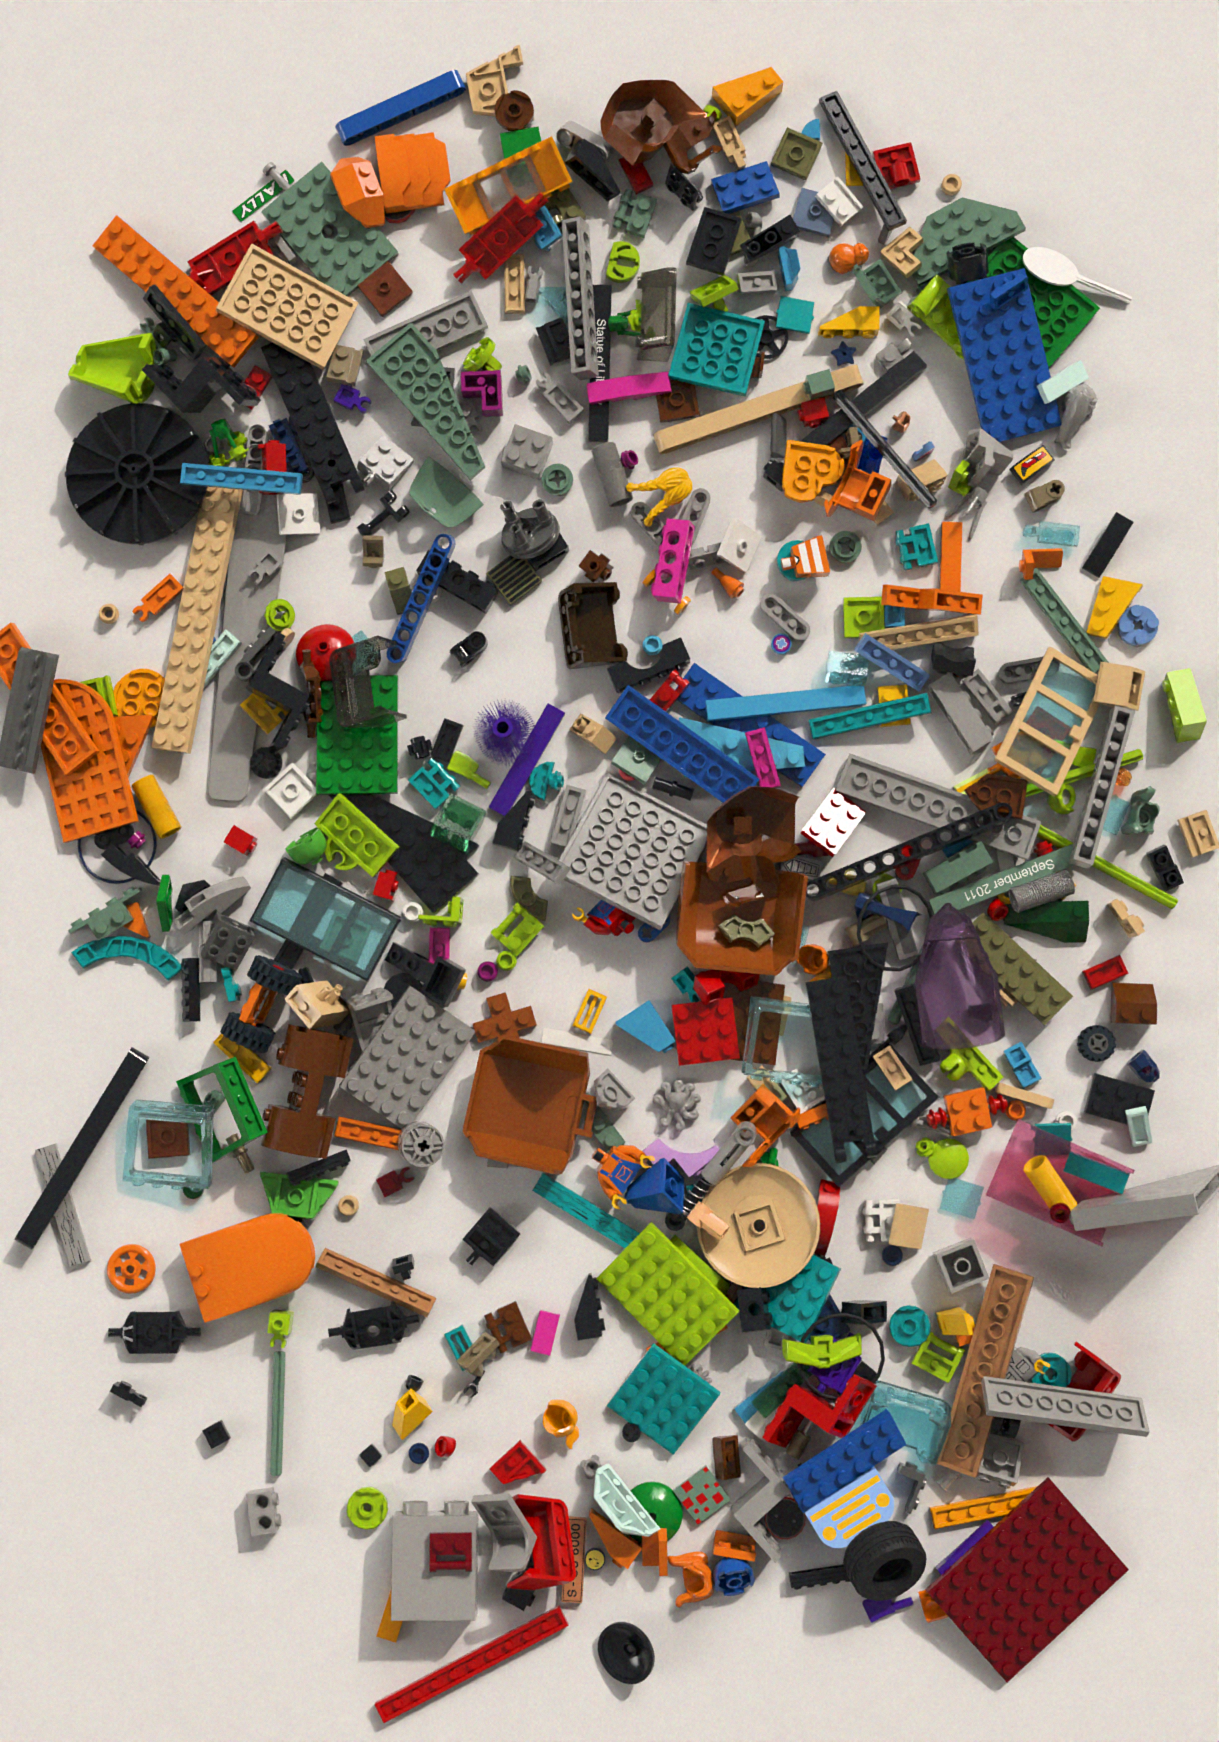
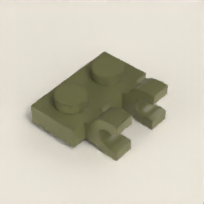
(566, 206)

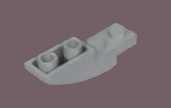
(218, 897)

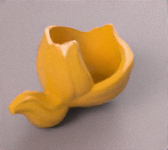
(561, 1421)

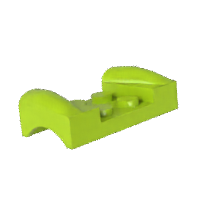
(935, 310)

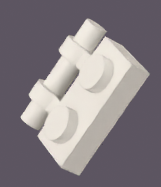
(886, 1214)

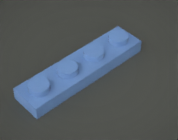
(892, 662)

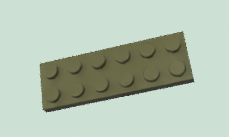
(1021, 973)

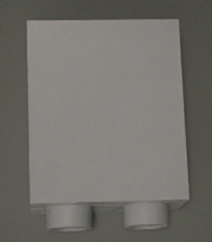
(427, 1594)

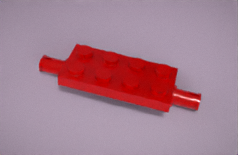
(500, 237)
(219, 263)

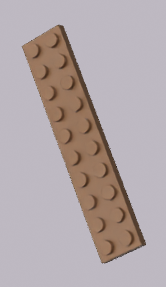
(989, 1357)

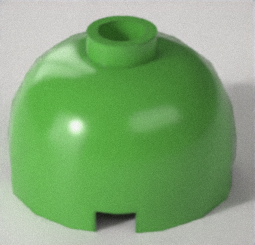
(308, 848)

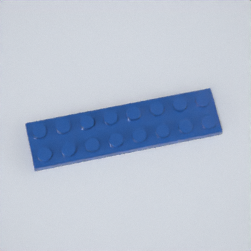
(707, 687)
(679, 745)

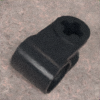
(468, 649)

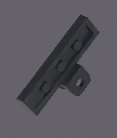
(173, 325)

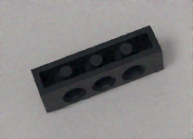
(480, 601)

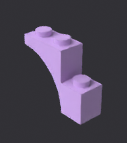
(689, 1162)

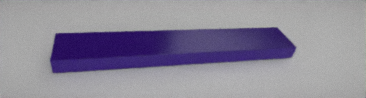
(520, 772)

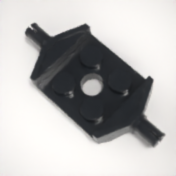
(388, 1319)
(170, 1330)

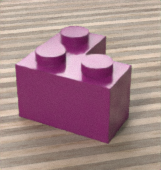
(485, 386)

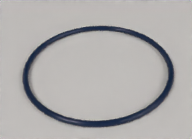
(130, 879)

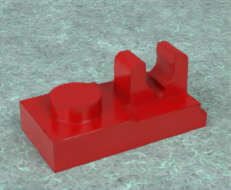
(636, 175)
(258, 380)

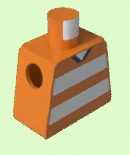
(808, 559)

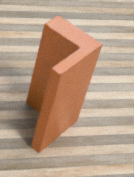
(655, 1551)

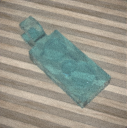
(1054, 533)

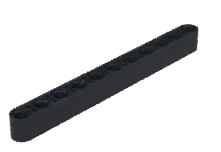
(915, 845)
(81, 1148)

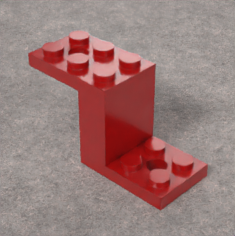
(805, 1403)

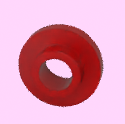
(1043, 848)

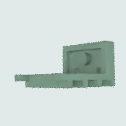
(877, 283)

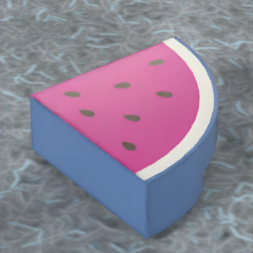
(927, 449)

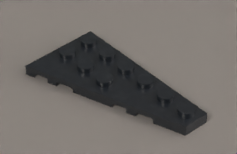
(864, 988)

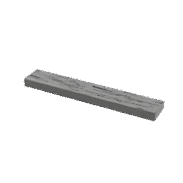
(66, 1213)

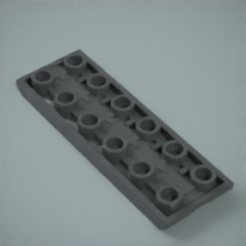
(27, 709)

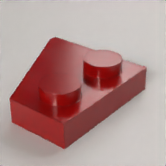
(517, 1464)

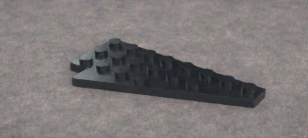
(423, 862)

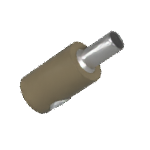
(800, 1441)

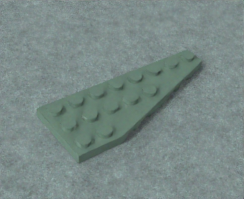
(419, 381)

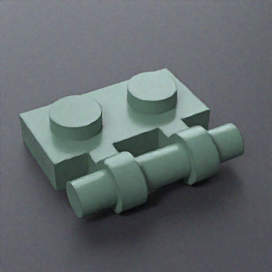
(641, 214)

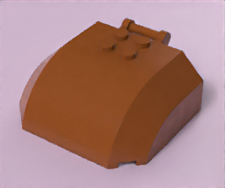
(704, 909)
(529, 1104)

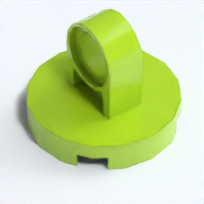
(482, 357)

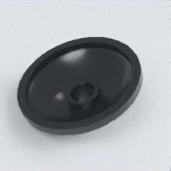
(619, 1657)

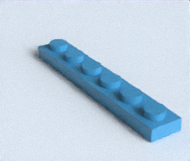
(241, 478)

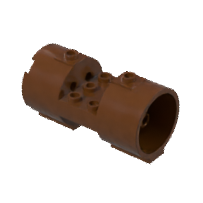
(299, 1126)

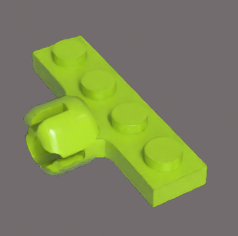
(971, 1061)

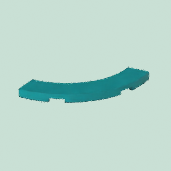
(128, 947)

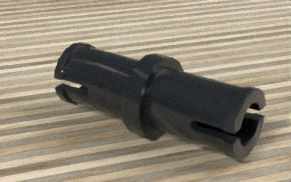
(673, 788)

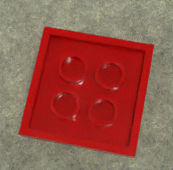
(705, 1032)

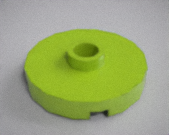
(359, 1515)

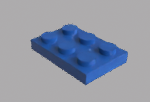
(745, 188)

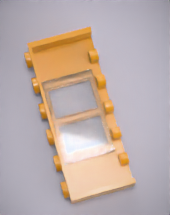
(524, 174)

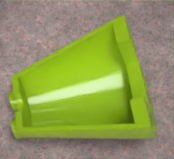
(117, 367)

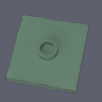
(636, 760)

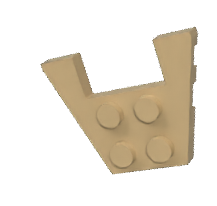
(488, 82)

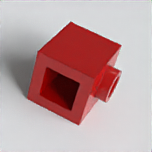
(813, 412)

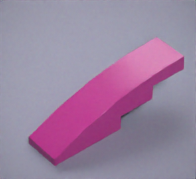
(629, 387)

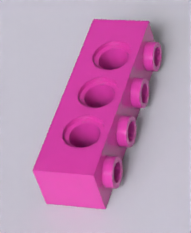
(673, 591)

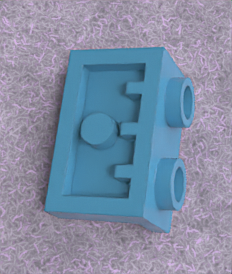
(548, 233)

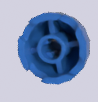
(732, 1576)

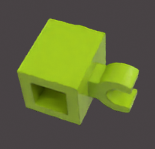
(280, 1324)

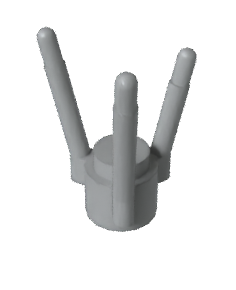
(976, 499)

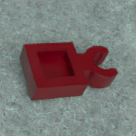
(392, 1182)

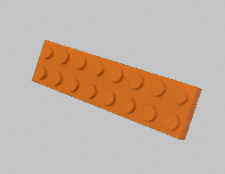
(62, 731)

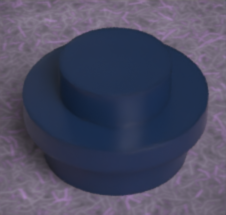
(418, 1453)

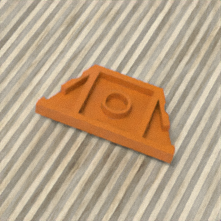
(132, 734)

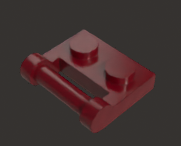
(450, 1544)

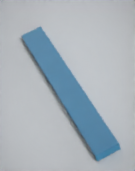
(785, 703)

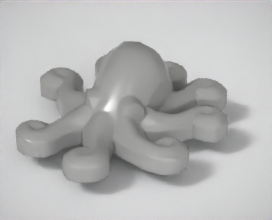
(677, 1104)

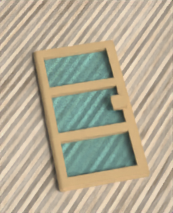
(1050, 722)

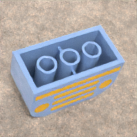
(852, 1509)

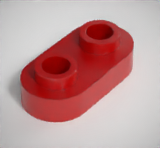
(912, 867)

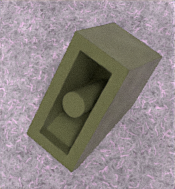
(399, 588)

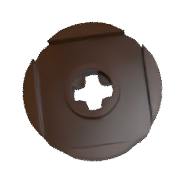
(510, 101)

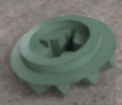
(563, 472)
(854, 544)

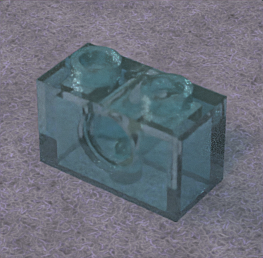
(854, 662)

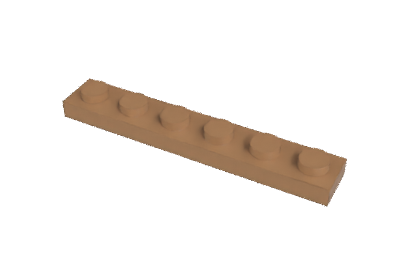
(376, 1282)

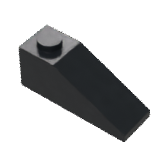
(590, 166)

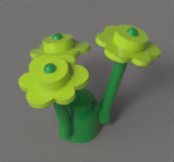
(620, 322)

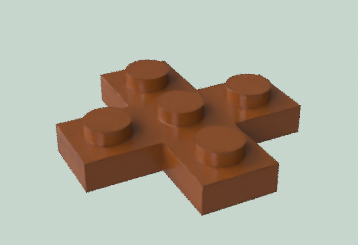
(503, 1019)

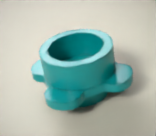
(556, 781)

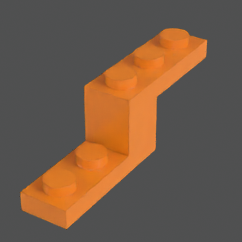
(931, 599)

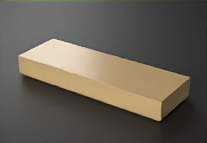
(514, 284)

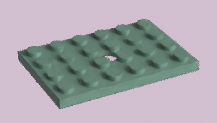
(337, 261)

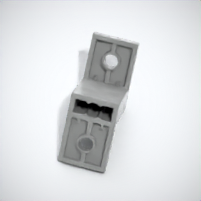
(761, 1499)

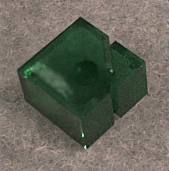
(458, 822)

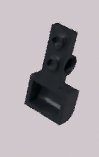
(438, 978)

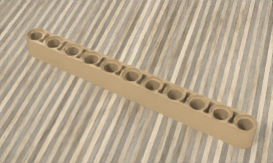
(748, 412)

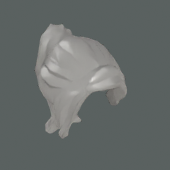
(1078, 403)

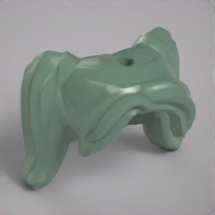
(1141, 808)

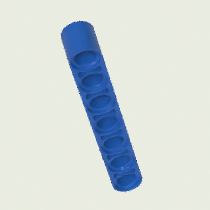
(400, 107)
(428, 591)

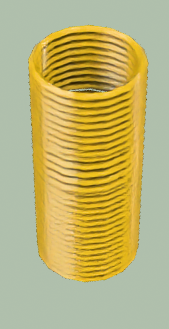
(154, 804)
(1048, 1182)

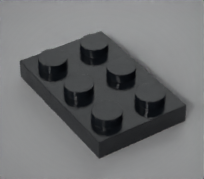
(713, 241)
(1111, 1097)

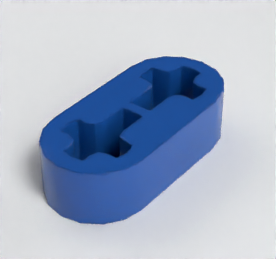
(654, 933)

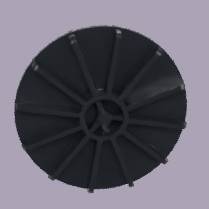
(128, 473)

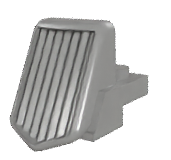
(984, 456)

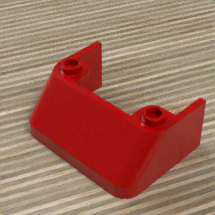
(1091, 1375)
(553, 1547)

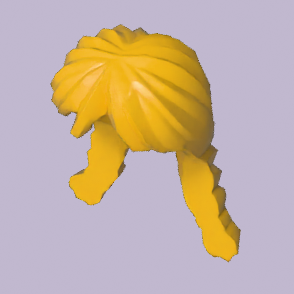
(674, 482)

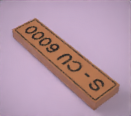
(574, 1590)

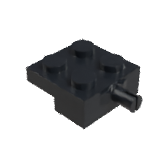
(490, 1237)

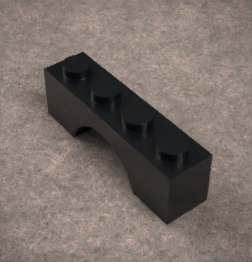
(673, 657)

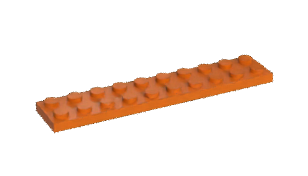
(149, 266)

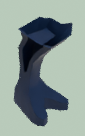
(900, 916)

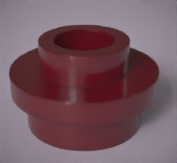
(1060, 1218)

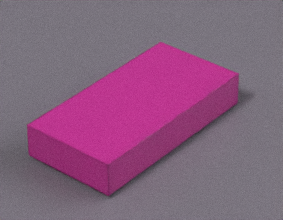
(545, 1332)

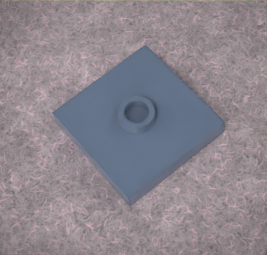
(811, 214)

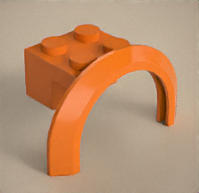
(859, 490)
(769, 1117)

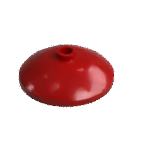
(329, 635)

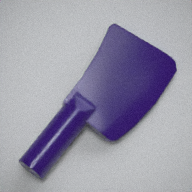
(878, 1609)

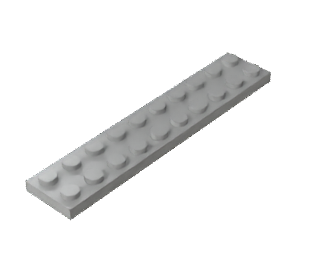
(930, 804)

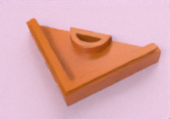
(138, 924)

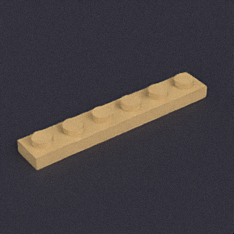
(926, 632)

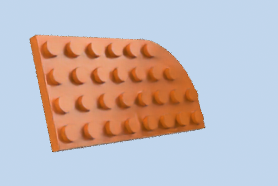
(99, 791)

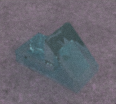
(553, 297)

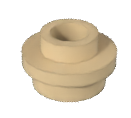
(104, 609)

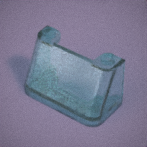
(919, 1417)

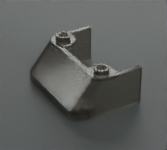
(657, 314)
(353, 684)

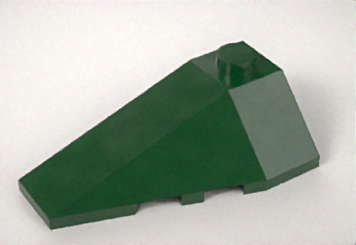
(1057, 920)

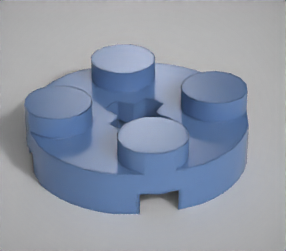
(1149, 625)

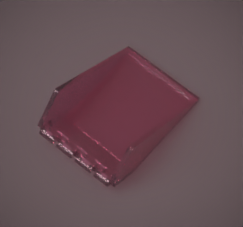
(1015, 1189)

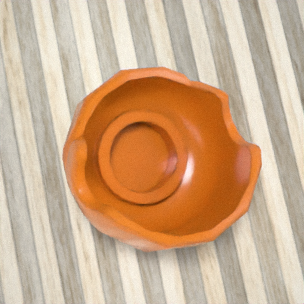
(813, 959)

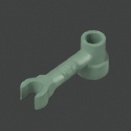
(162, 354)

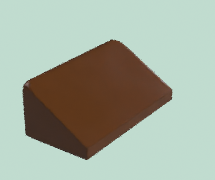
(726, 1457)

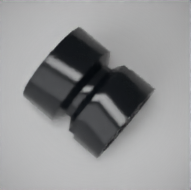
(1008, 1429)

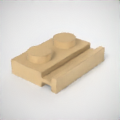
(1198, 833)

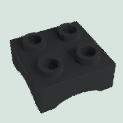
(953, 660)

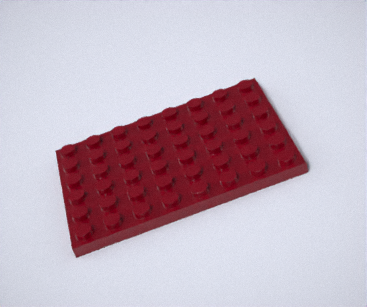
(1027, 1579)

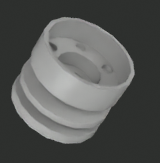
(416, 1133)

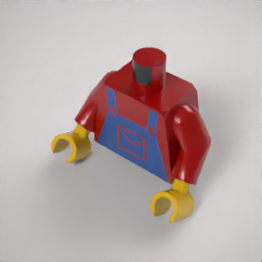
(606, 919)

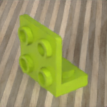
(455, 909)

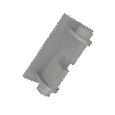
(700, 558)

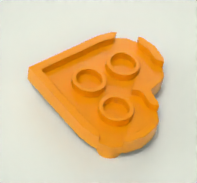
(808, 469)

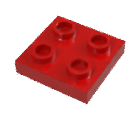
(897, 165)

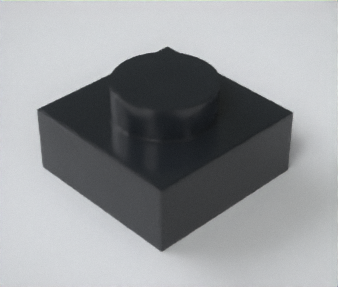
(216, 1434)

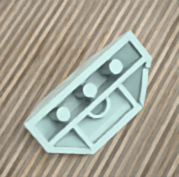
(621, 1504)

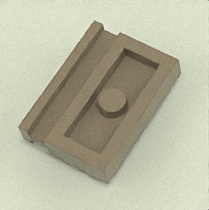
(344, 365)

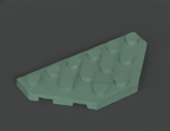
(959, 224)

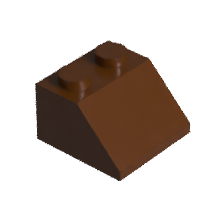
(1133, 1003)

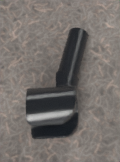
(474, 1385)

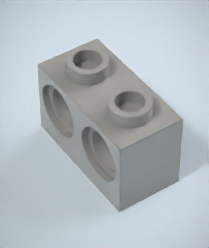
(257, 1511)

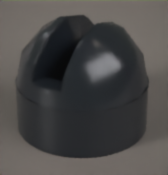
(413, 1382)

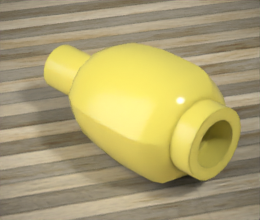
(854, 890)

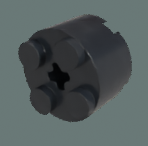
(967, 263)

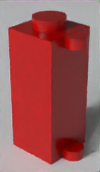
(273, 458)

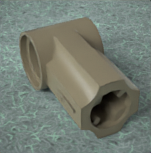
(868, 928)

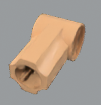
(704, 1218)

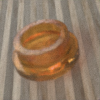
(1123, 777)

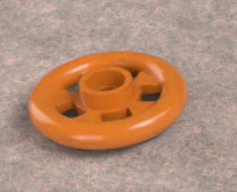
(148, 1265)

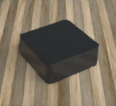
(370, 1455)

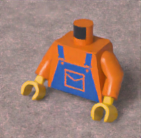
(618, 1169)

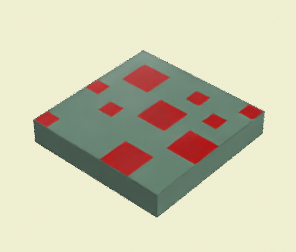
(701, 1494)

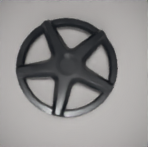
(768, 338)

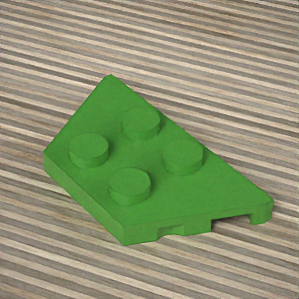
(297, 1201)

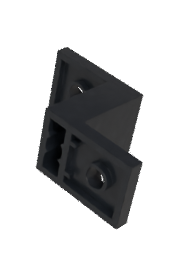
(201, 384)
(278, 692)

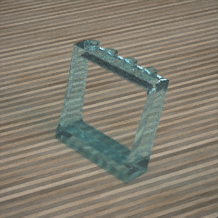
(756, 1006)
(170, 1112)

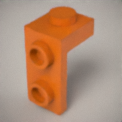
(1039, 559)

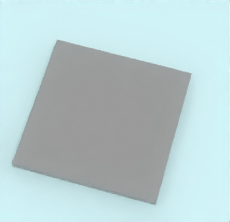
(633, 850)

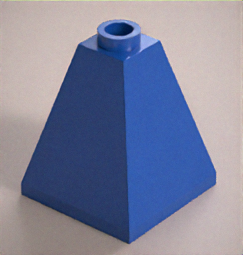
(658, 1189)

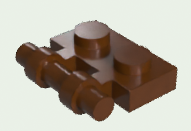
(513, 1323)

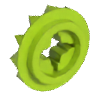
(287, 617)

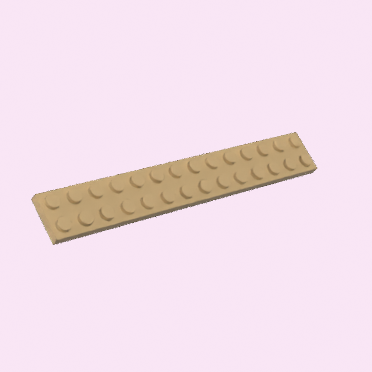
(197, 620)

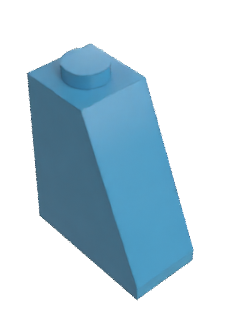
(647, 1027)

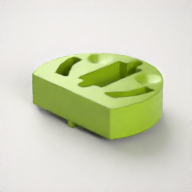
(629, 254)

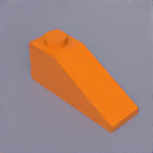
(619, 1545)

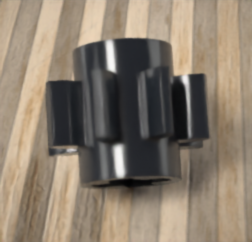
(419, 747)

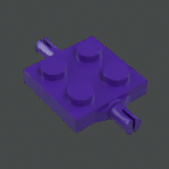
(836, 1375)

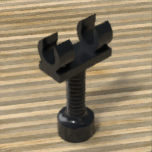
(402, 512)

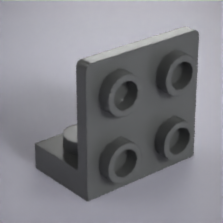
(228, 941)

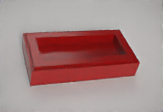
(1105, 972)

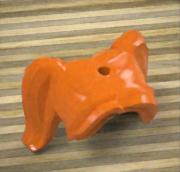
(696, 1577)

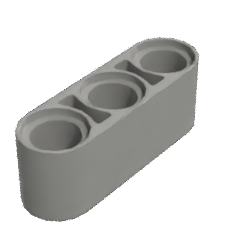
(578, 133)

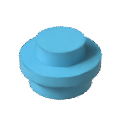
(652, 645)

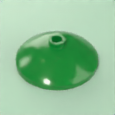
(661, 1501)

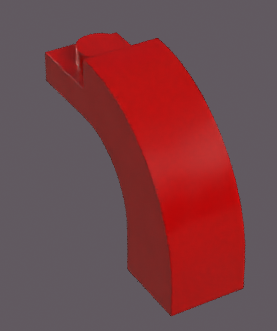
(827, 1204)

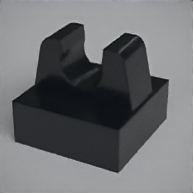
(403, 1265)

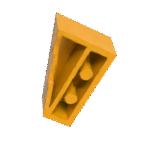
(747, 94)

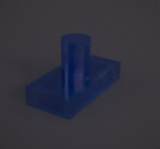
(870, 458)

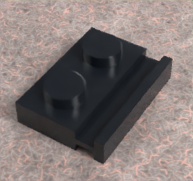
(555, 340)

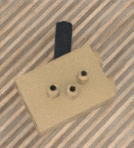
(317, 1002)

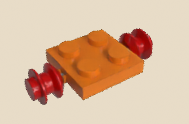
(967, 1111)

